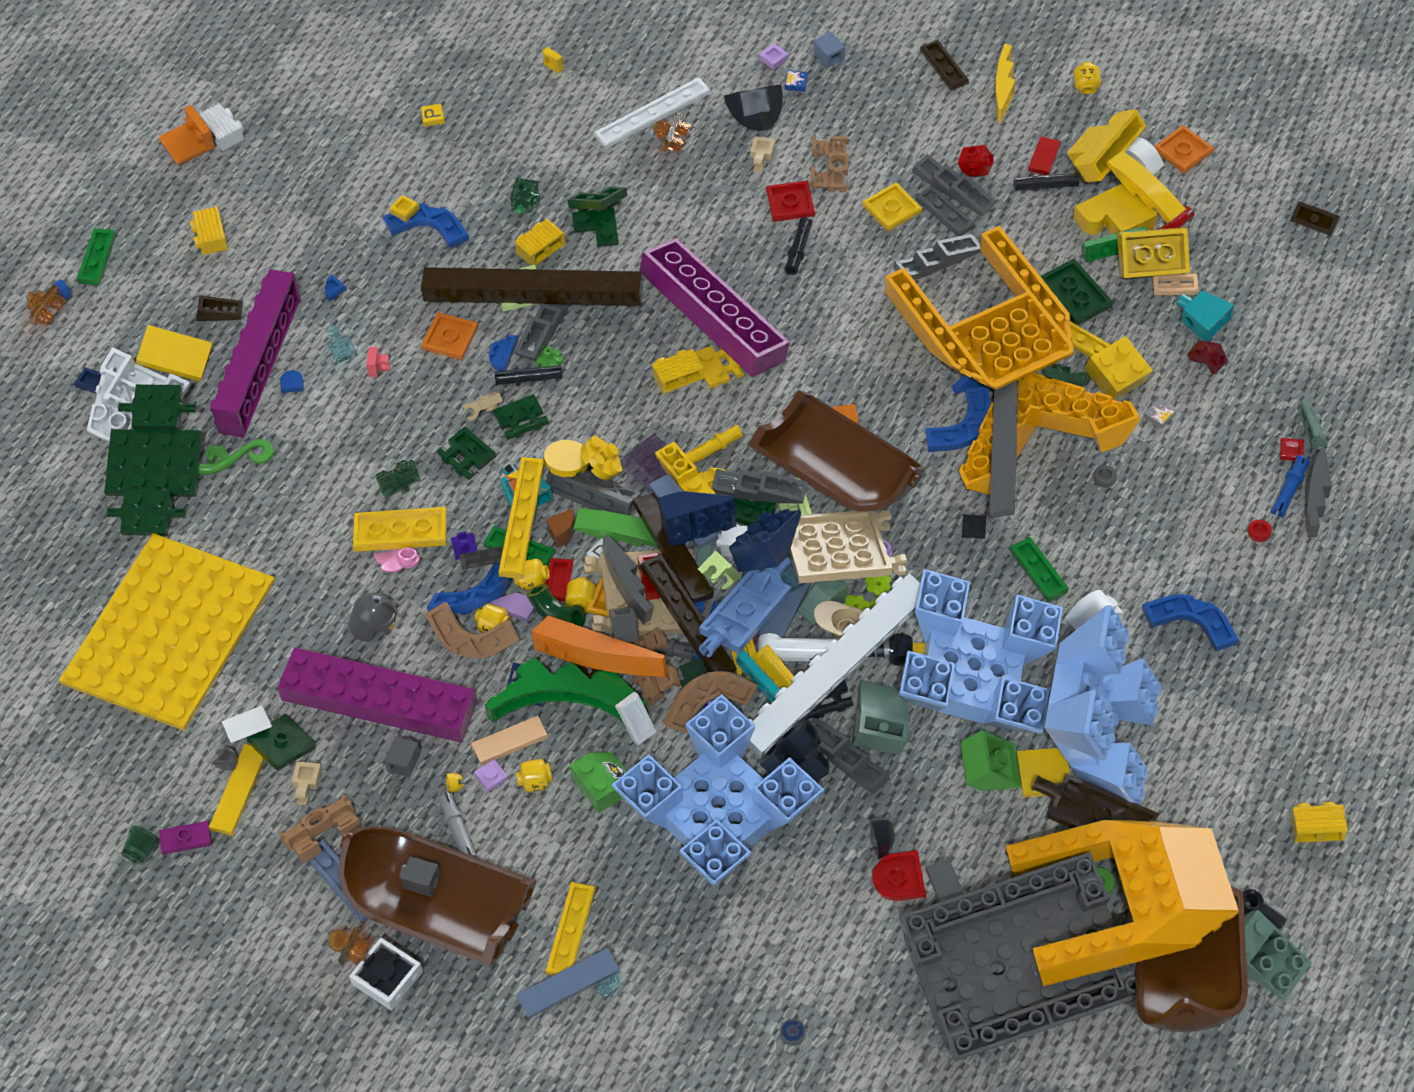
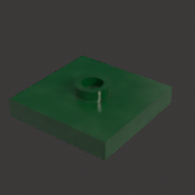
(281, 742)

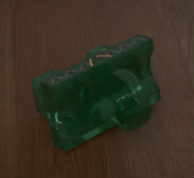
(398, 479)

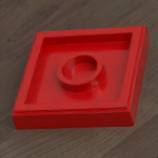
(790, 201)

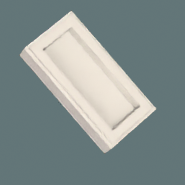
(635, 718)

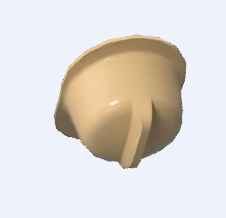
(835, 617)

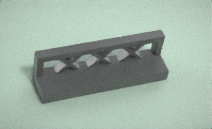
(592, 492)

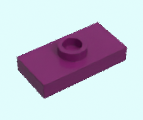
(185, 837)

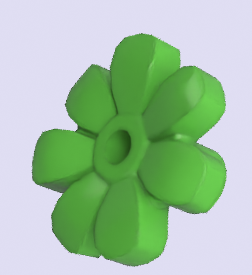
(549, 357)

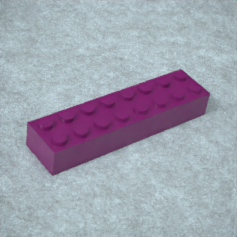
(714, 307)
(255, 353)
(377, 694)

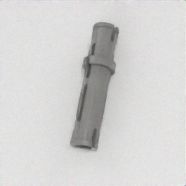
(453, 819)

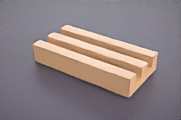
(1175, 286)

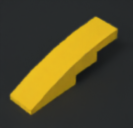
(1004, 83)
(1145, 185)

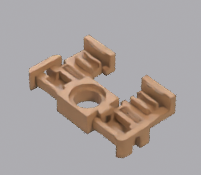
(836, 154)
(651, 685)
(300, 836)

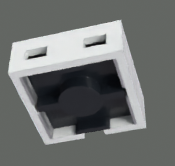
(386, 974)

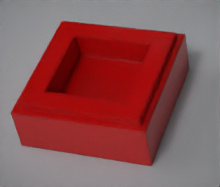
(1291, 448)

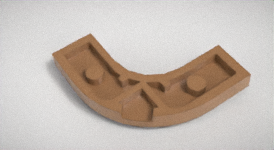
(468, 644)
(702, 690)

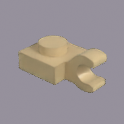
(761, 150)
(486, 402)
(304, 778)

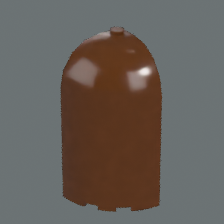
(837, 455)
(469, 909)
(1199, 984)

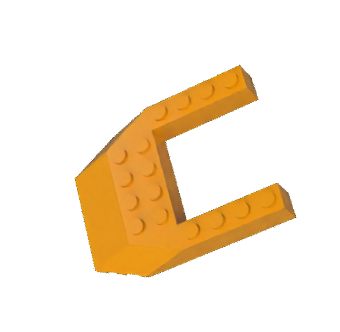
(1002, 340)
(1169, 882)

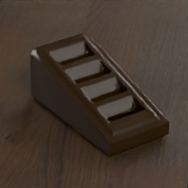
(218, 315)

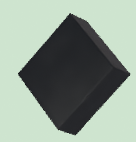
(974, 526)

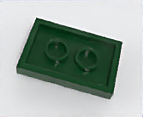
(1077, 291)

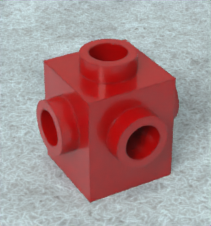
(976, 160)

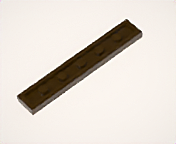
(676, 556)
(683, 611)

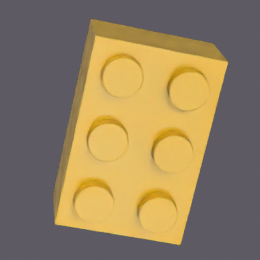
(1153, 252)

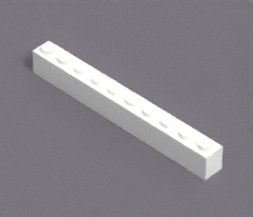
(835, 665)

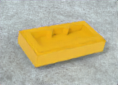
(773, 667)

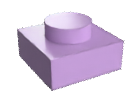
(773, 56)
(491, 775)

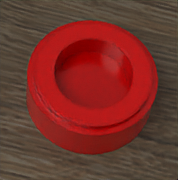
(1259, 530)

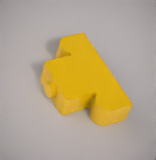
(1104, 142)
(1114, 210)

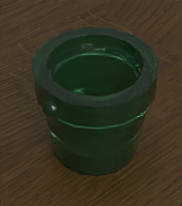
(139, 844)

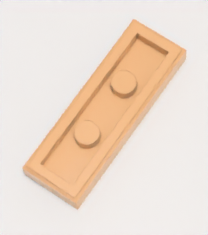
(509, 740)

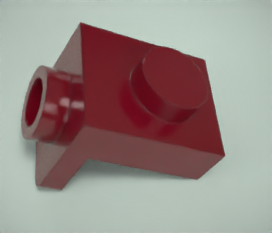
(1210, 354)

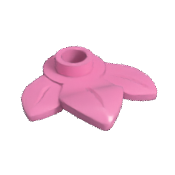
(397, 559)

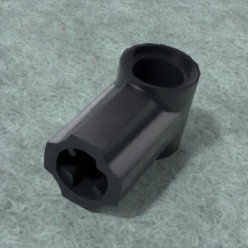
(1273, 915)

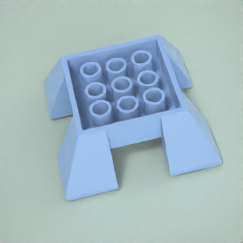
(977, 666)
(1091, 697)
(675, 803)

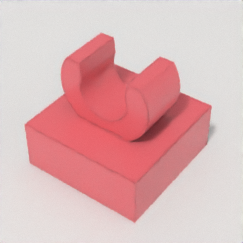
(376, 362)

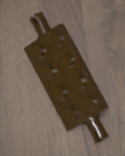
(1082, 803)

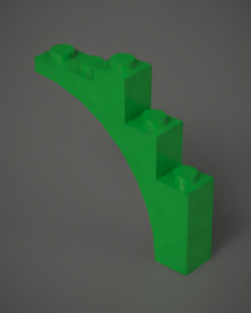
(568, 684)

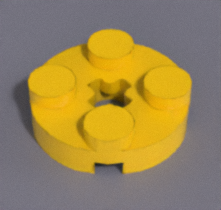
(602, 458)

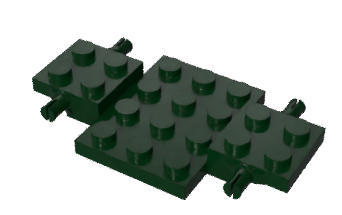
(152, 461)

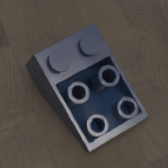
(695, 515)
(765, 541)

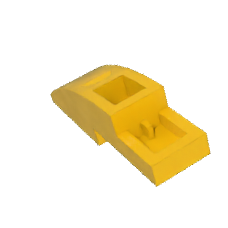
(682, 469)

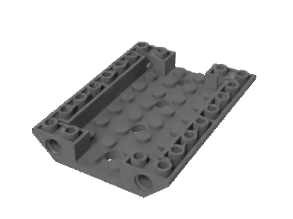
(1003, 926)

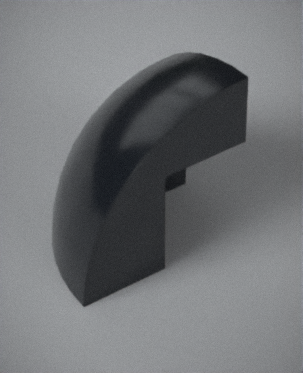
(756, 107)
(803, 747)

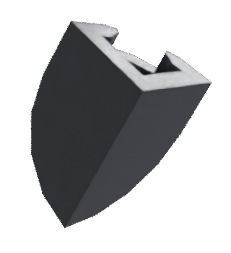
(882, 837)

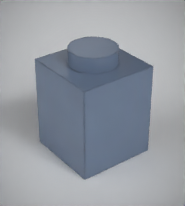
(829, 49)

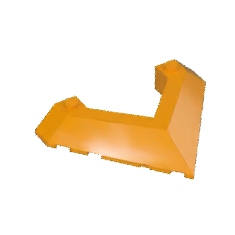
(1055, 407)

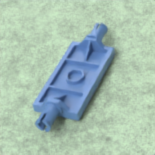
(745, 609)

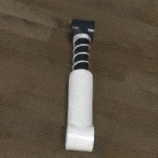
(807, 648)

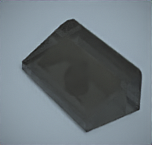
(481, 558)

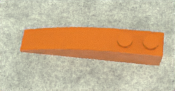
(595, 649)

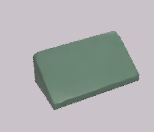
(1312, 425)

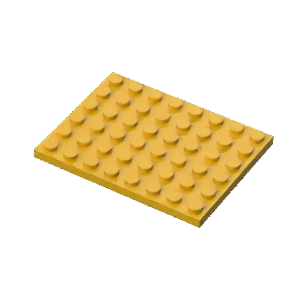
(167, 631)

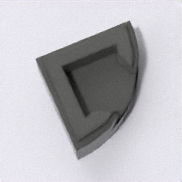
(227, 759)

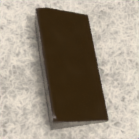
(1315, 218)

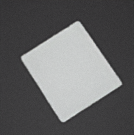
(246, 724)

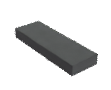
(945, 211)

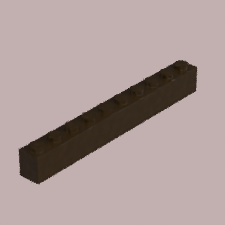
(532, 286)

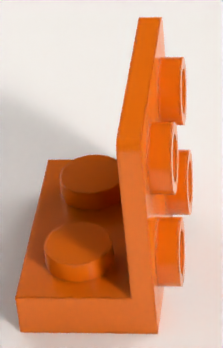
(188, 139)

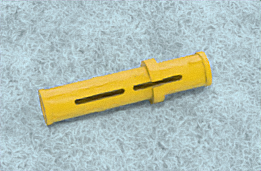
(716, 443)

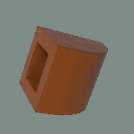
(561, 527)

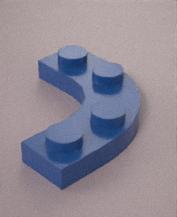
(437, 218)
(966, 431)
(469, 600)
(1186, 607)

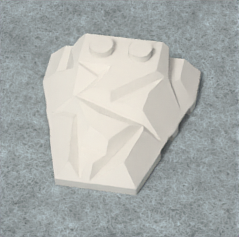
(118, 385)

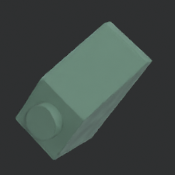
(823, 591)

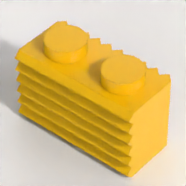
(209, 231)
(539, 242)
(677, 370)
(1318, 822)

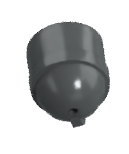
(372, 614)

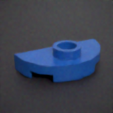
(502, 351)

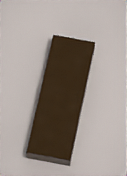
(944, 65)

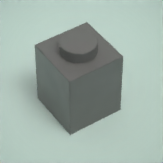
(624, 624)
(402, 756)
(420, 876)

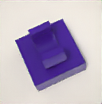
(463, 544)

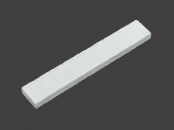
(652, 113)

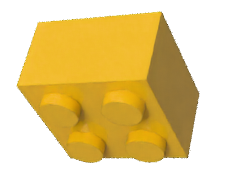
(1118, 368)

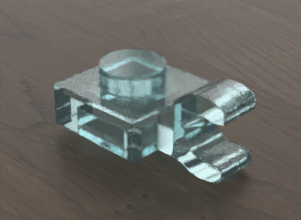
(340, 347)

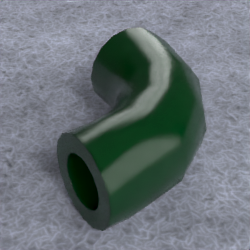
(547, 605)

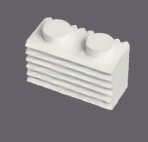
(223, 128)

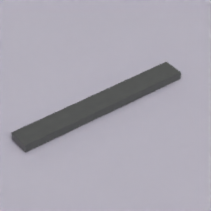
(1004, 451)

